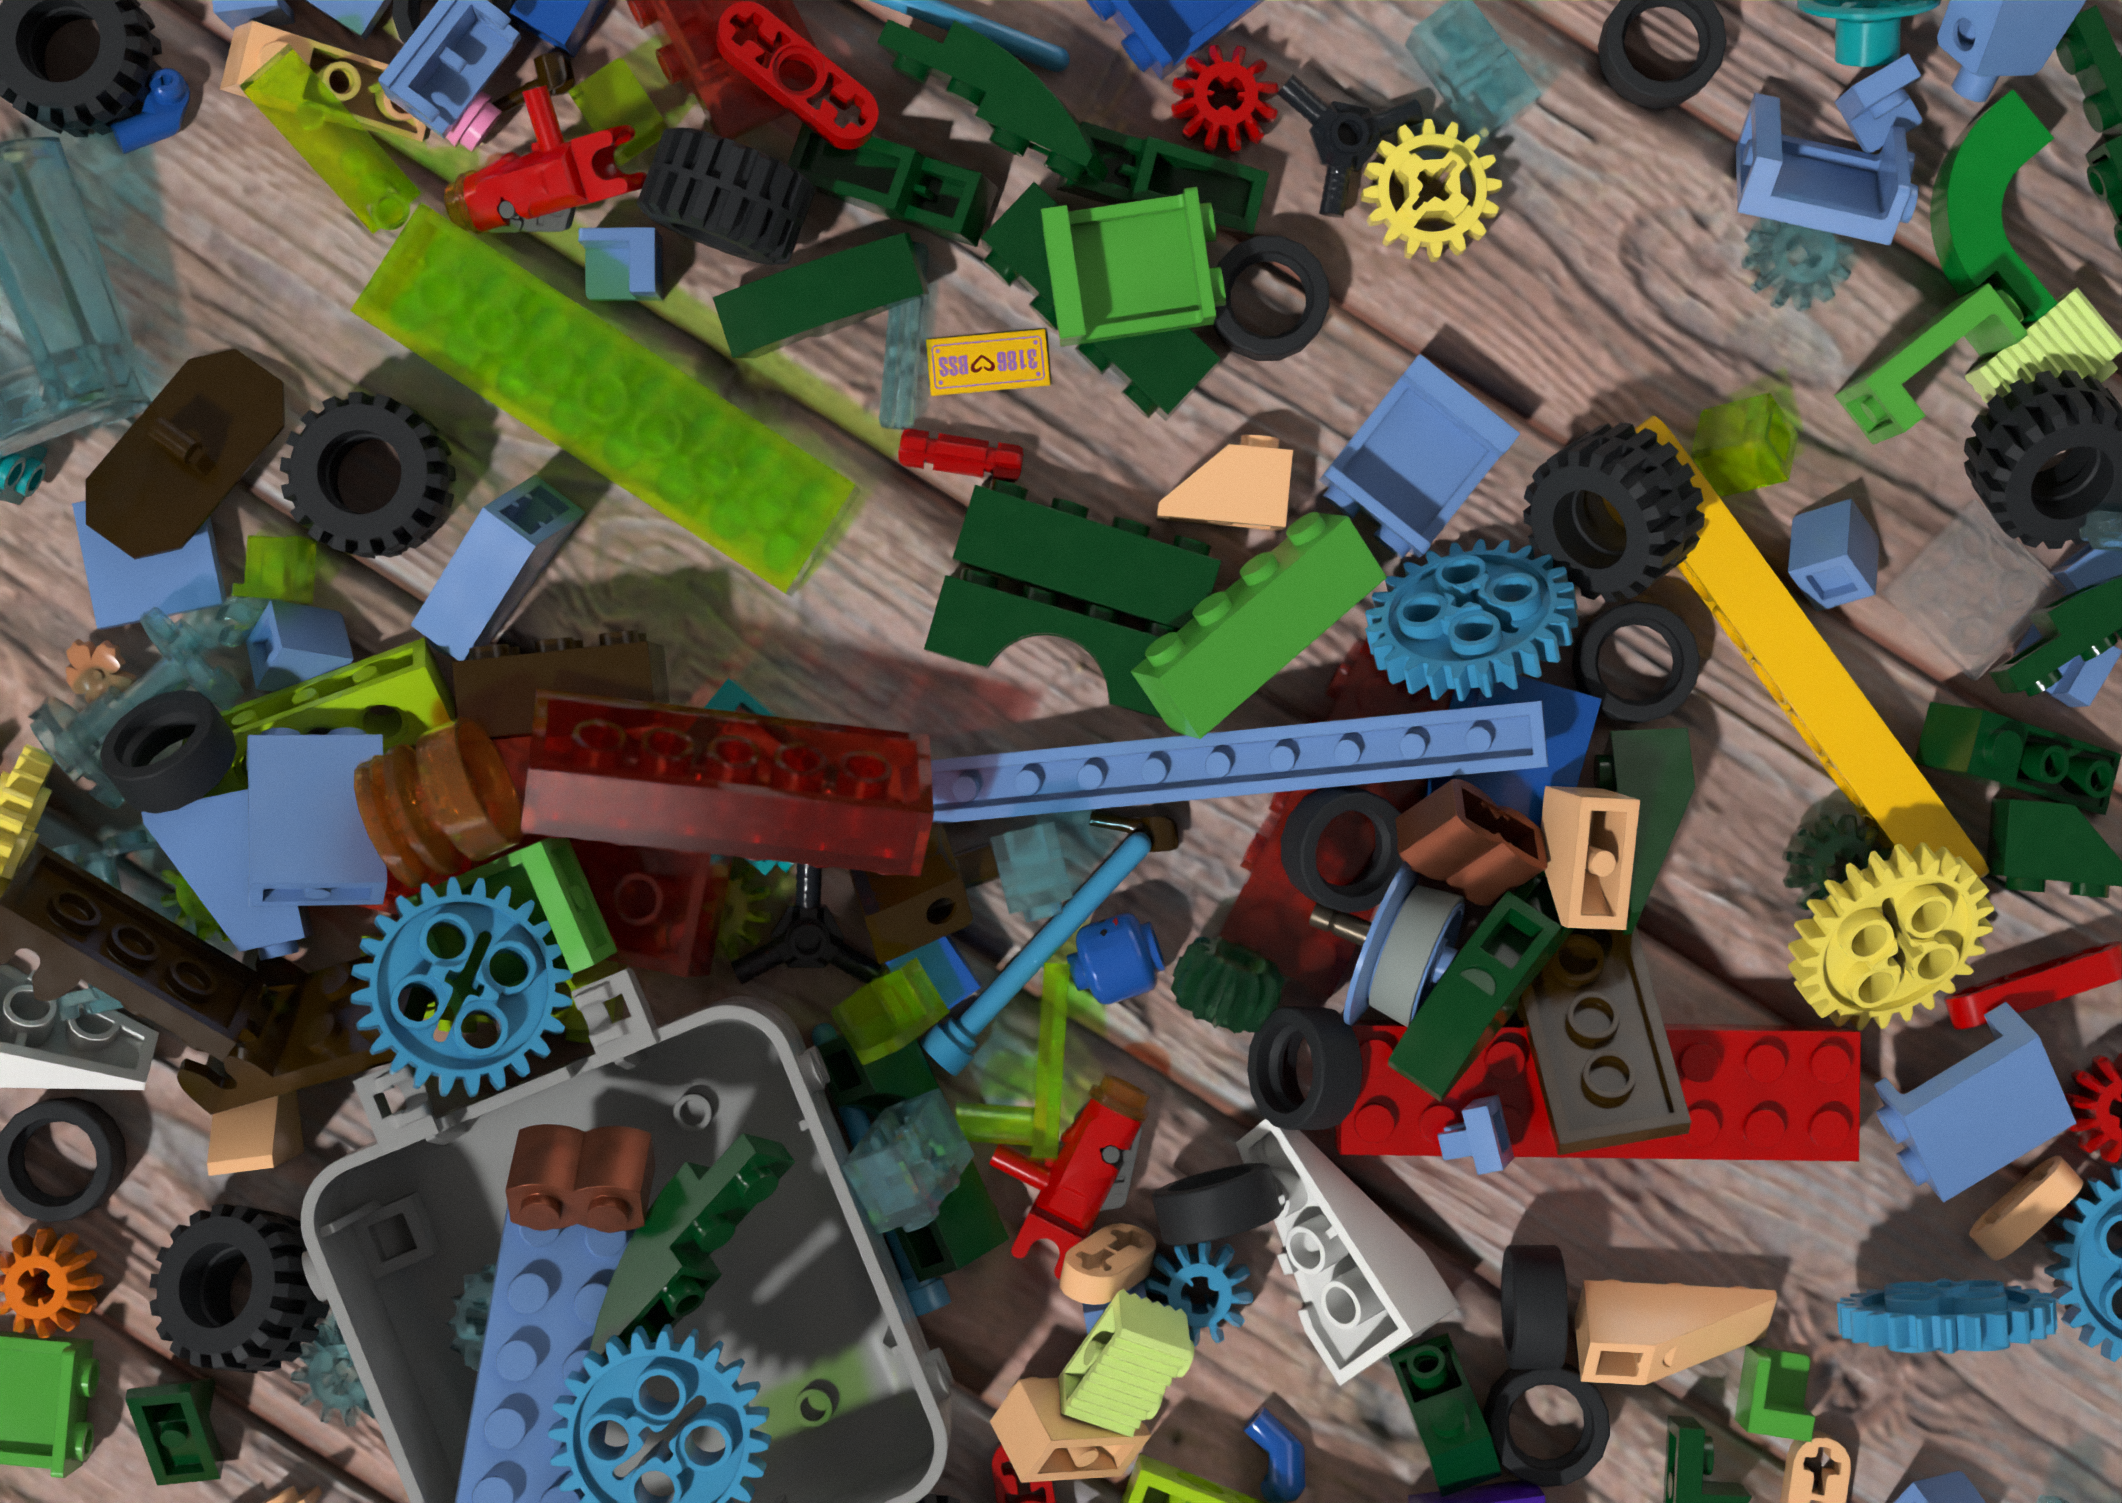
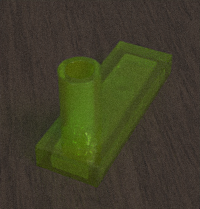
(331, 140)
(1040, 1123)

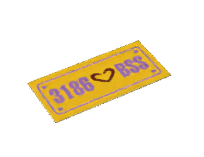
(988, 362)

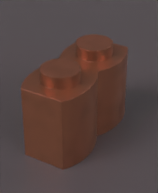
(1470, 842)
(580, 1178)

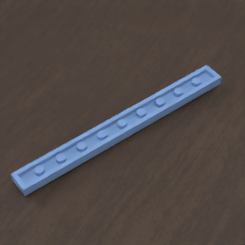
(1241, 762)

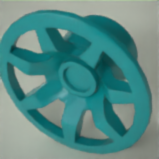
(1867, 29)

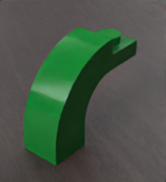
(1969, 205)

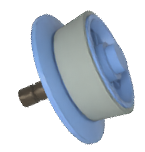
(1401, 949)

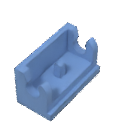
(449, 61)

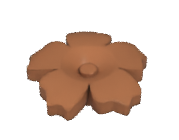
(96, 669)

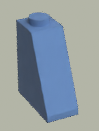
(496, 566)
(212, 854)

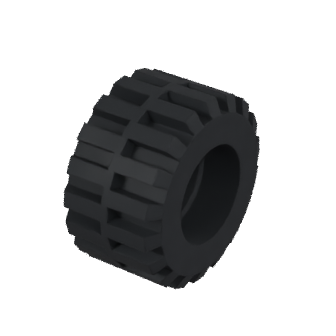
(100, 93)
(726, 196)
(2029, 430)
(316, 465)
(1643, 486)
(198, 1282)

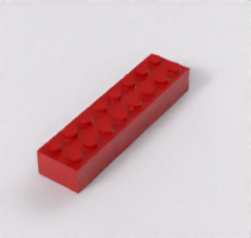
(1745, 1089)

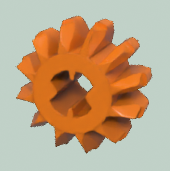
(67, 1279)

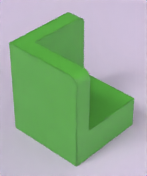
(1774, 1394)

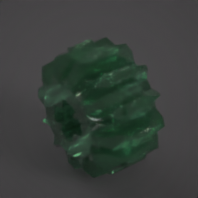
(1820, 851)
(1227, 984)

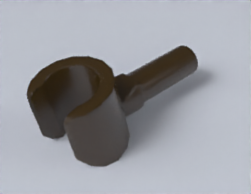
(551, 70)
(1160, 829)

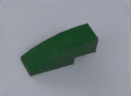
(1161, 169)
(898, 184)
(820, 296)

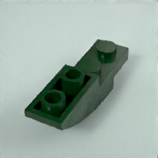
(2097, 64)
(1004, 91)
(2069, 627)
(1480, 988)
(669, 1258)

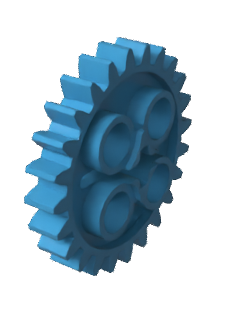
(1472, 619)
(407, 962)
(2089, 1267)
(1947, 1316)
(619, 1393)

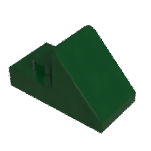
(177, 1430)
(1687, 1460)

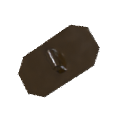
(185, 454)

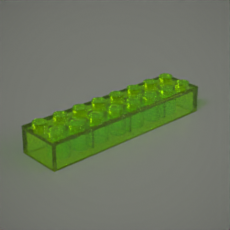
(606, 399)

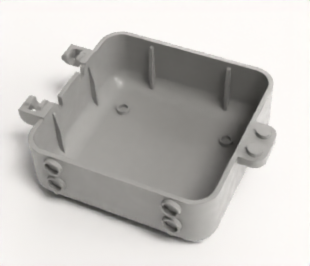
(801, 1286)

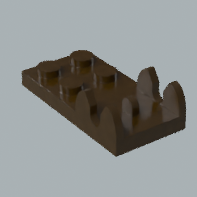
(126, 951)
(295, 1037)
(1601, 1045)

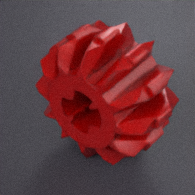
(1224, 77)
(2093, 1102)

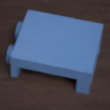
(1821, 182)
(1417, 459)
(306, 820)
(1977, 1110)

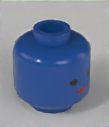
(1116, 959)

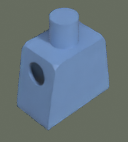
(2001, 39)

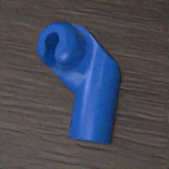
(160, 115)
(1285, 1457)

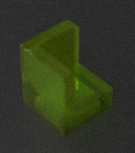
(616, 99)
(1744, 445)
(278, 569)
(889, 1011)

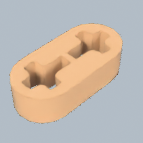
(2026, 1208)
(1107, 1263)
(1799, 1479)

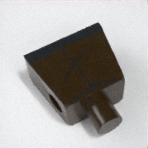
(915, 910)

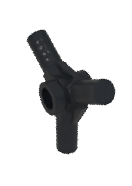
(1344, 136)
(806, 938)

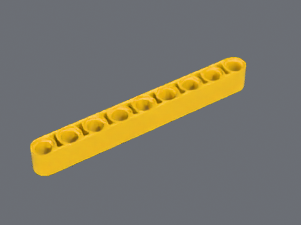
(1812, 682)

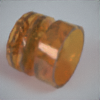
(438, 802)

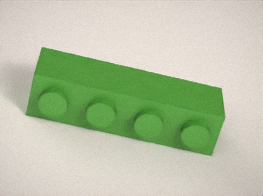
(1258, 623)

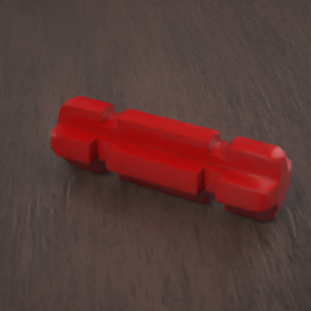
(960, 455)

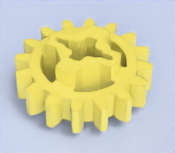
(1449, 209)

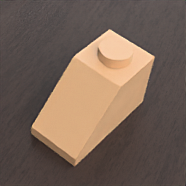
(1236, 488)
(1589, 854)
(255, 1135)
(1055, 1446)

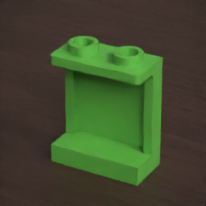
(1132, 268)
(1877, 397)
(556, 883)
(46, 1401)

